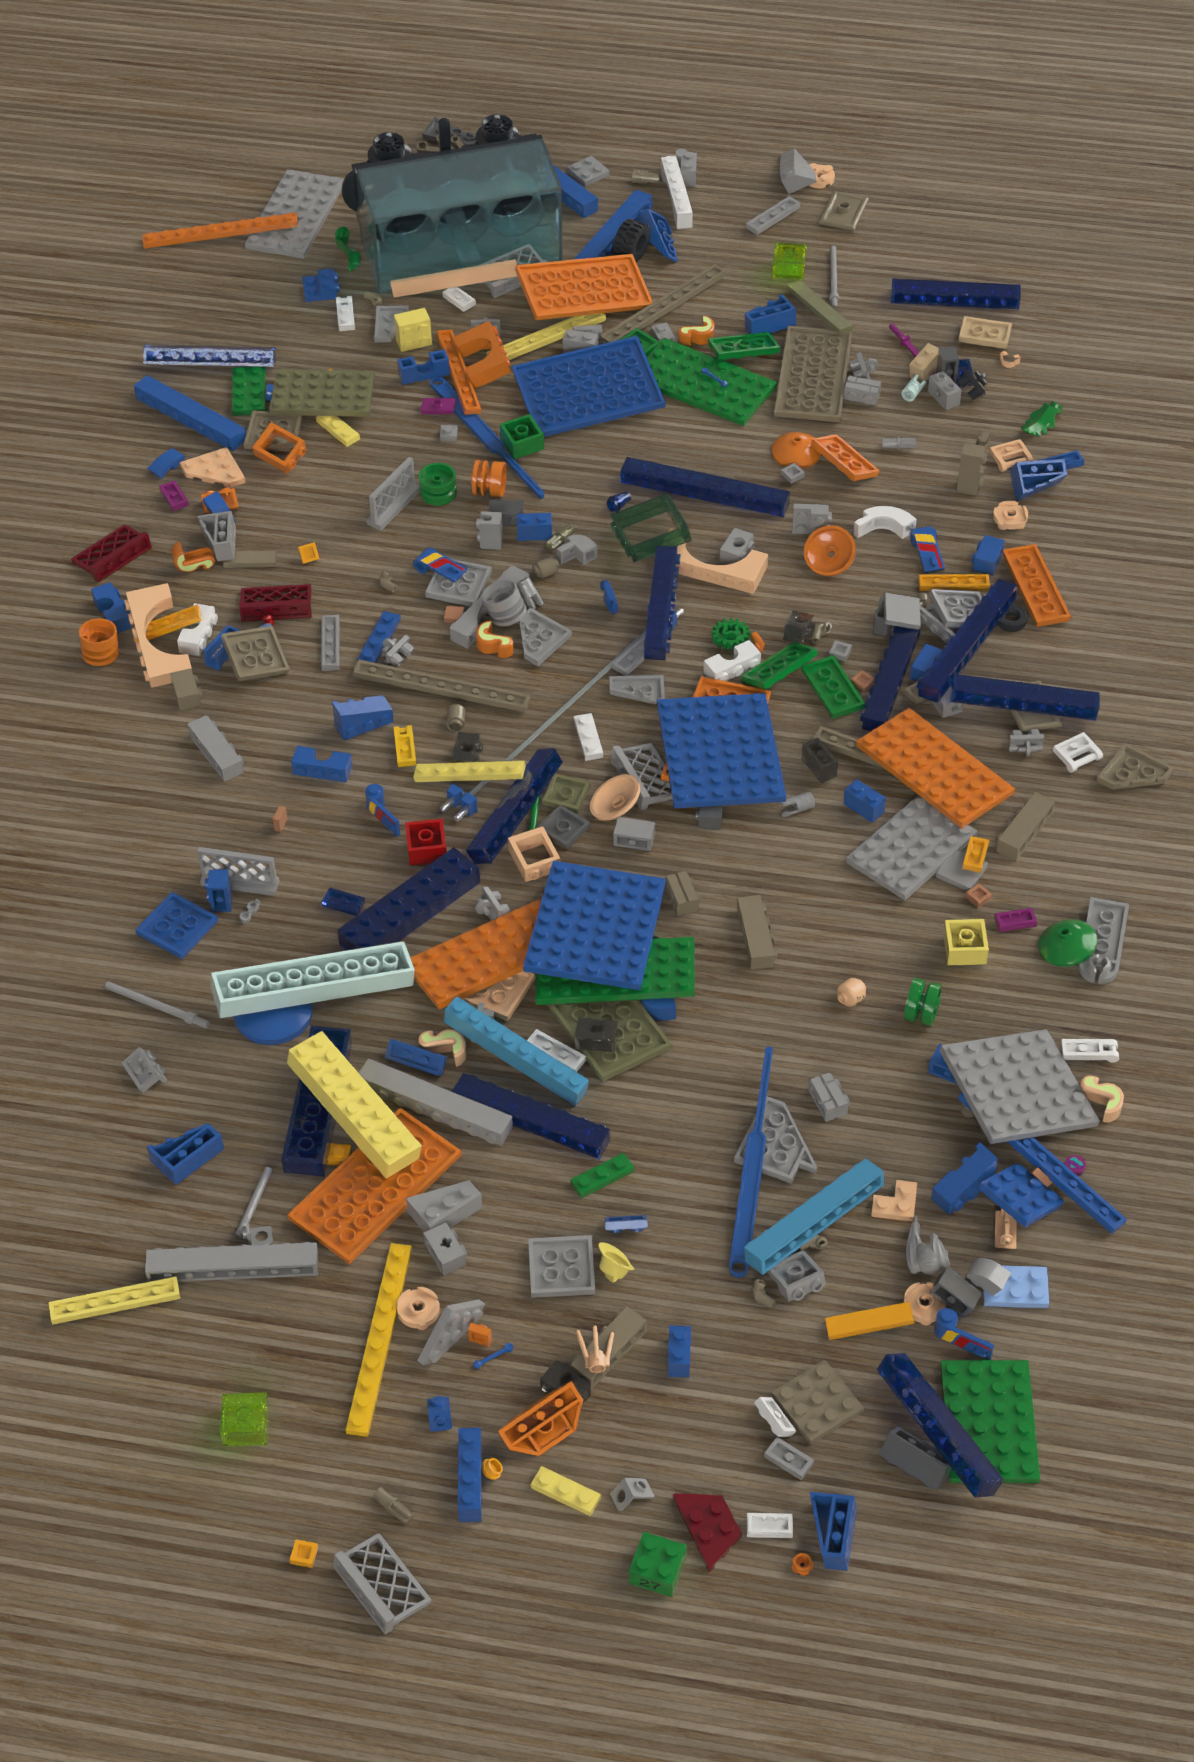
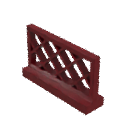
(114, 559)
(279, 609)

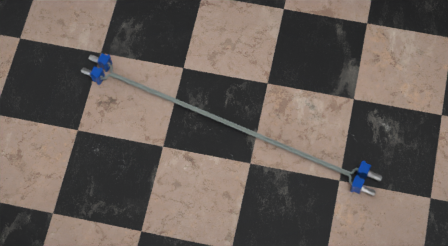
(469, 802)

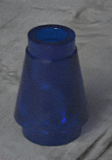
(618, 501)

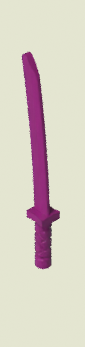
(905, 340)

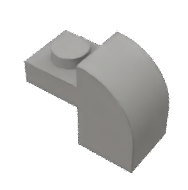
(577, 547)
(987, 1275)

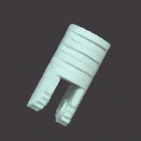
(912, 389)

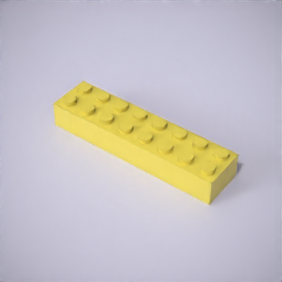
(354, 1104)

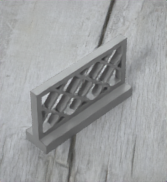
(506, 285)
(393, 502)
(625, 766)
(239, 879)
(363, 1588)

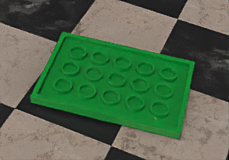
(997, 1412)

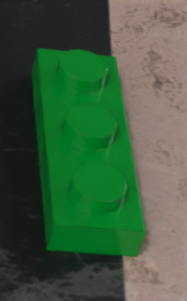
(602, 1175)

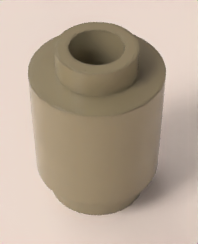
(545, 567)
(455, 717)

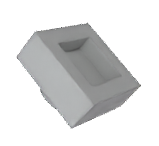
(449, 433)
(792, 473)
(840, 650)

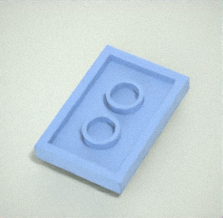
(1024, 1288)

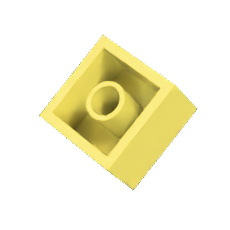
(413, 329)
(965, 942)

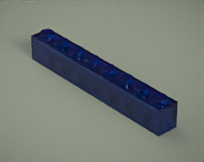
(955, 293)
(209, 355)
(660, 604)
(890, 678)
(1025, 697)
(514, 806)
(537, 1116)
(940, 1425)

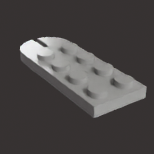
(1109, 923)

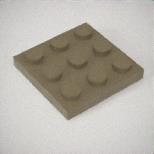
(260, 421)
(255, 653)
(817, 1402)

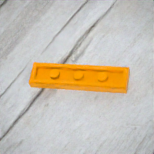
(957, 582)
(173, 622)
(869, 1320)

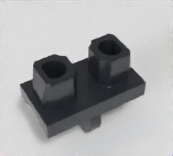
(968, 378)

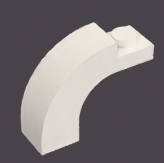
(885, 518)

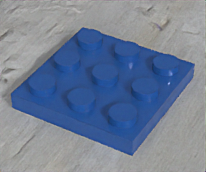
(177, 925)
(1021, 1194)

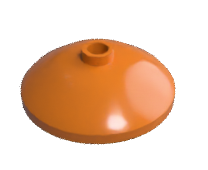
(795, 448)
(826, 541)

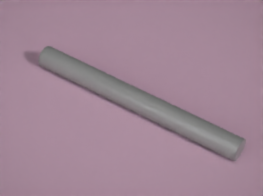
(254, 1200)

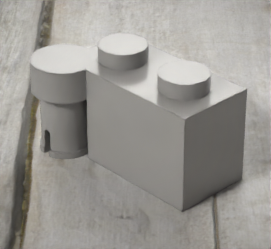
(688, 166)

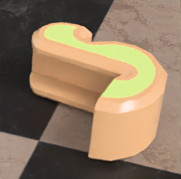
(444, 1042)
(1104, 1094)

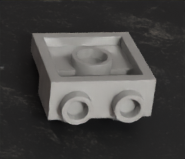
(810, 518)
(797, 1276)

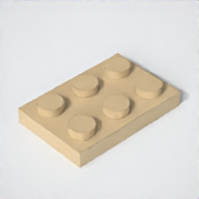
(985, 332)

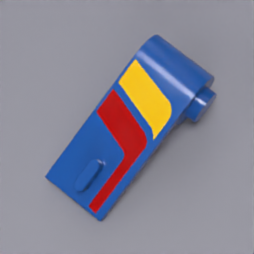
(928, 549)
(438, 563)
(376, 805)
(946, 1330)

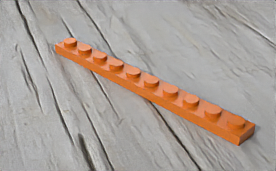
(220, 230)

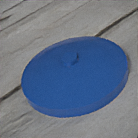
(275, 1025)

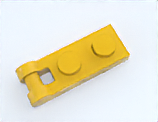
(404, 746)

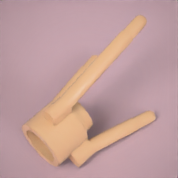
(596, 1360)

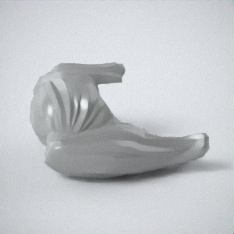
(925, 1258)

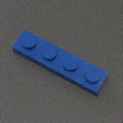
(384, 629)

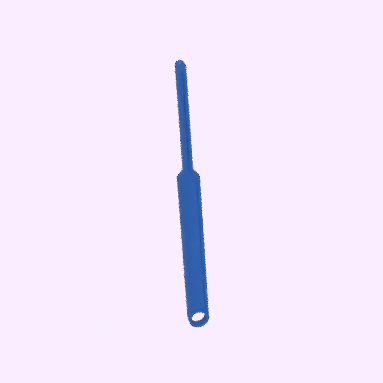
(484, 433)
(751, 1176)

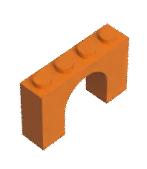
(495, 364)

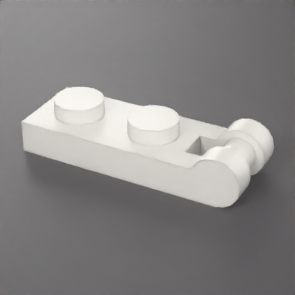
(345, 313)
(1090, 1049)

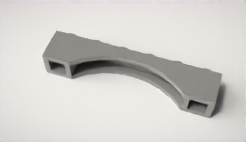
(464, 629)

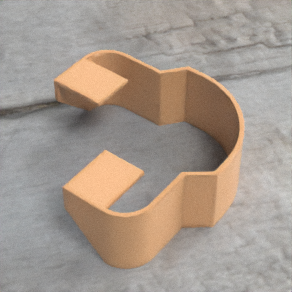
(1009, 364)

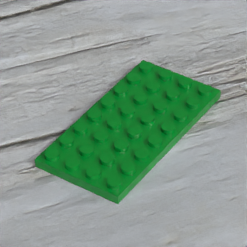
(681, 377)
(667, 975)

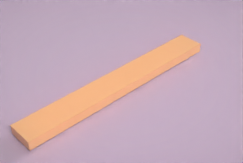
(454, 278)

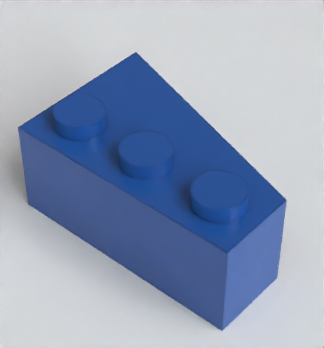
(772, 317)
(1036, 476)
(361, 716)
(835, 1527)

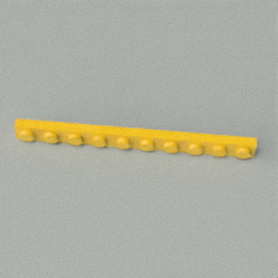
(378, 1340)

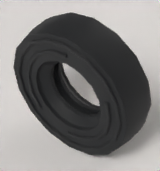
(1014, 626)

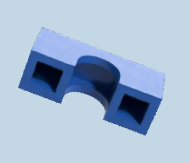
(435, 366)
(108, 600)
(335, 768)

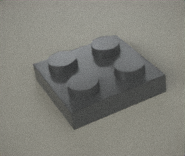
(564, 826)

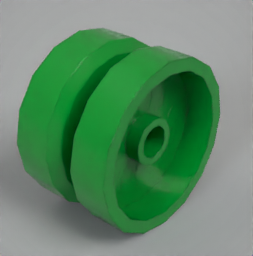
(437, 484)
(926, 1002)

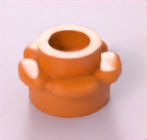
(805, 1559)

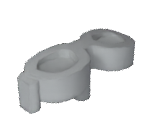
(252, 908)

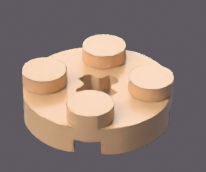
(826, 175)
(1016, 521)
(922, 1313)
(418, 1319)

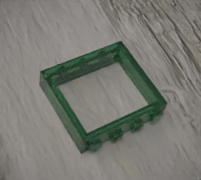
(645, 511)

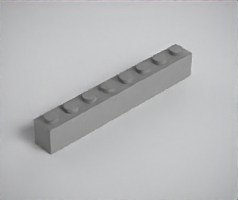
(437, 1103)
(233, 1262)

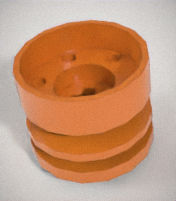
(486, 478)
(99, 642)

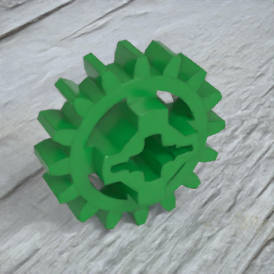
(730, 633)

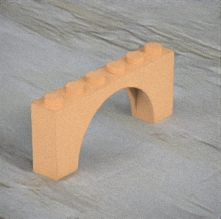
(742, 575)
(144, 606)

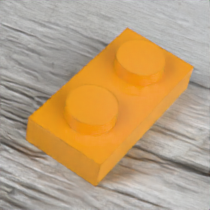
(975, 854)

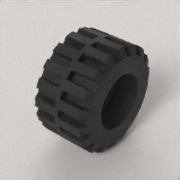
(632, 239)

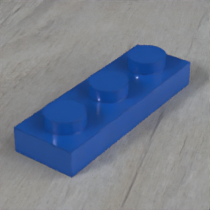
(416, 1057)

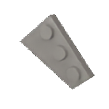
(385, 322)
(641, 688)

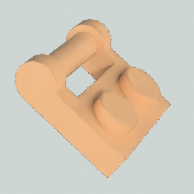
(1009, 451)

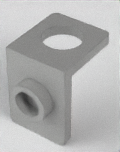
(250, 1234)
(633, 1488)

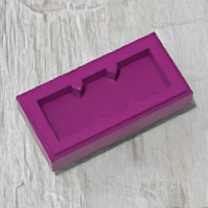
(438, 406)
(1015, 920)

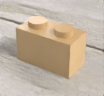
(924, 363)

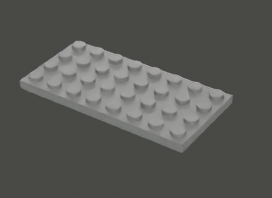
(311, 198)

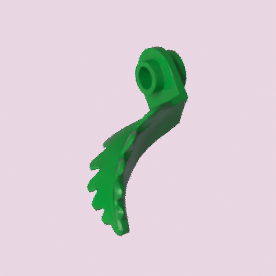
(341, 238)
(1042, 419)

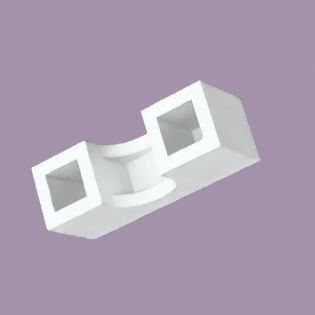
(195, 640)
(745, 658)

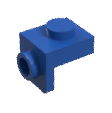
(439, 1413)

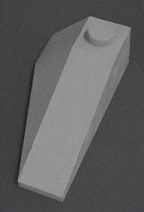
(795, 171)

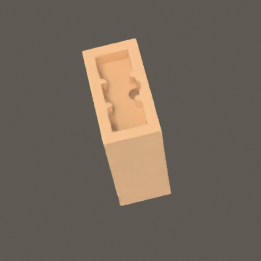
(527, 841)

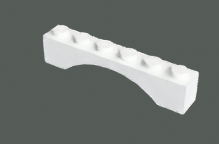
(680, 202)

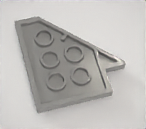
(784, 1145)

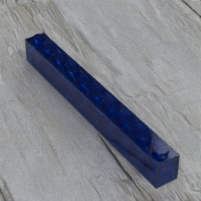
(705, 487)
(967, 640)

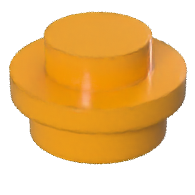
(491, 1468)

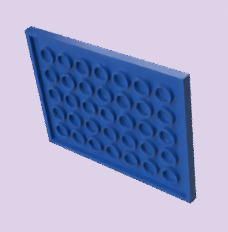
(588, 386)
(720, 751)
(595, 925)

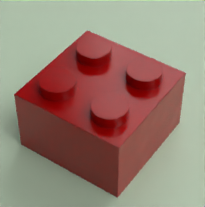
(425, 841)

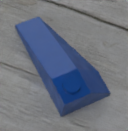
(659, 233)

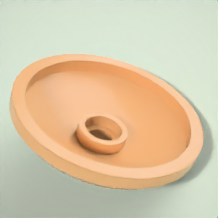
(615, 797)

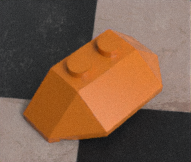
(544, 1422)

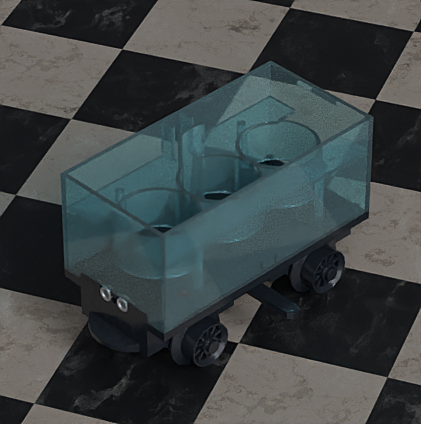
(455, 204)

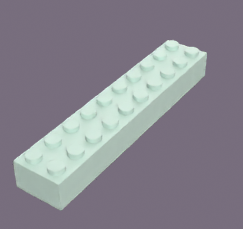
(311, 979)

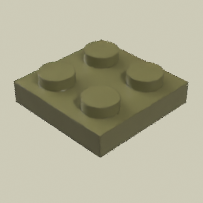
(566, 792)

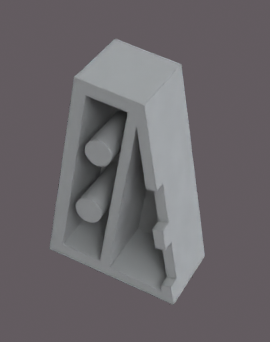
(220, 534)
(444, 1205)

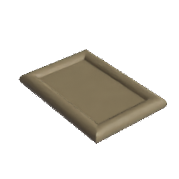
(843, 211)
(1029, 720)

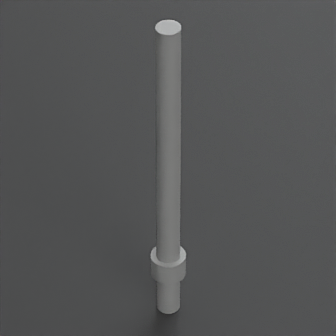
(833, 296)
(188, 1017)

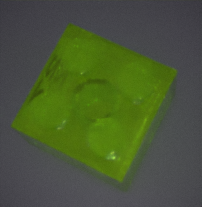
(789, 261)
(245, 1419)

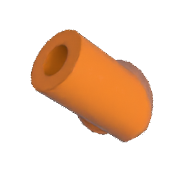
(758, 642)

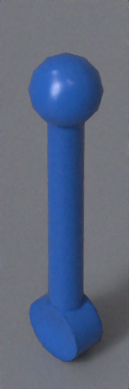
(706, 371)
(508, 1348)

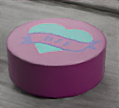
(1075, 1164)

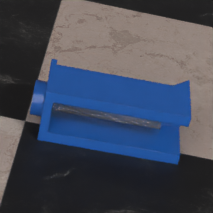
(215, 652)

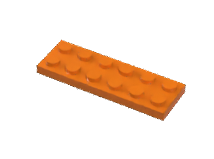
(1036, 585)

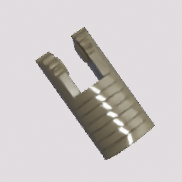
(644, 177)

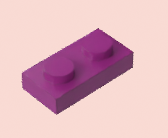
(173, 495)

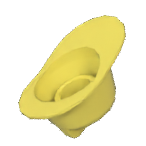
(613, 1262)

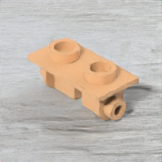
(1005, 1230)

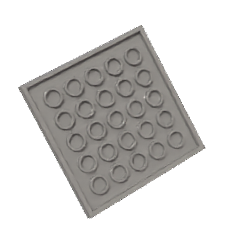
(1019, 1086)

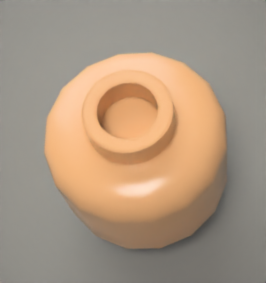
(851, 991)

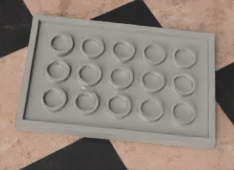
(910, 848)

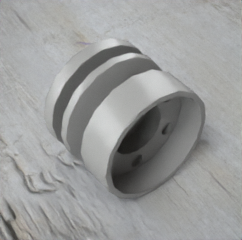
(504, 602)

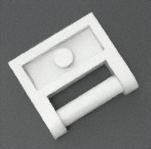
(1075, 747)

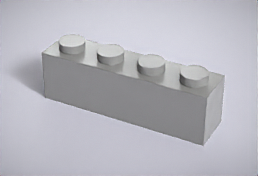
(216, 748)

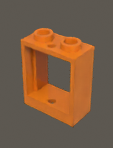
(268, 437)

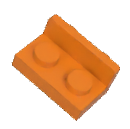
(227, 494)

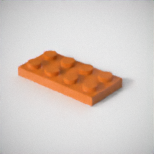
(844, 457)

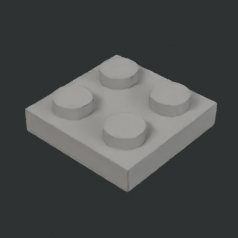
(588, 171)

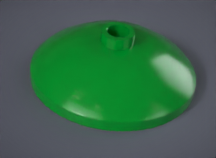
(1067, 943)

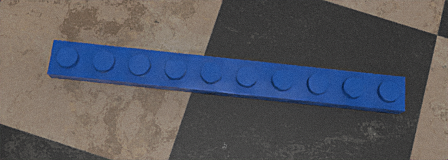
(1067, 1181)

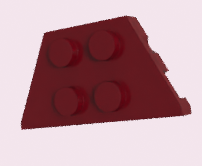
(708, 1524)

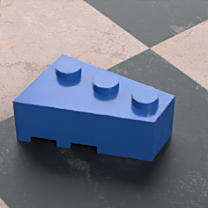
(187, 1153)
(963, 1184)

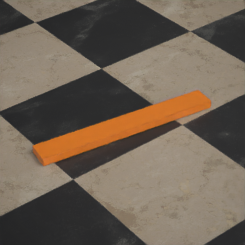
(459, 373)

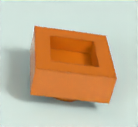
(480, 1334)

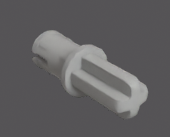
(898, 443)

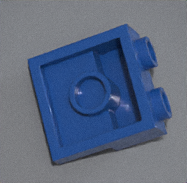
(321, 286)

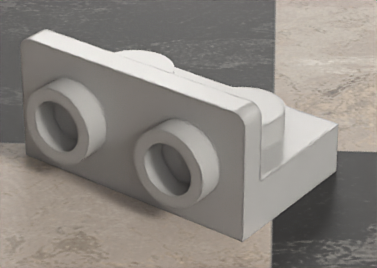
(143, 1069)

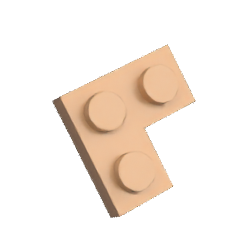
(898, 1207)

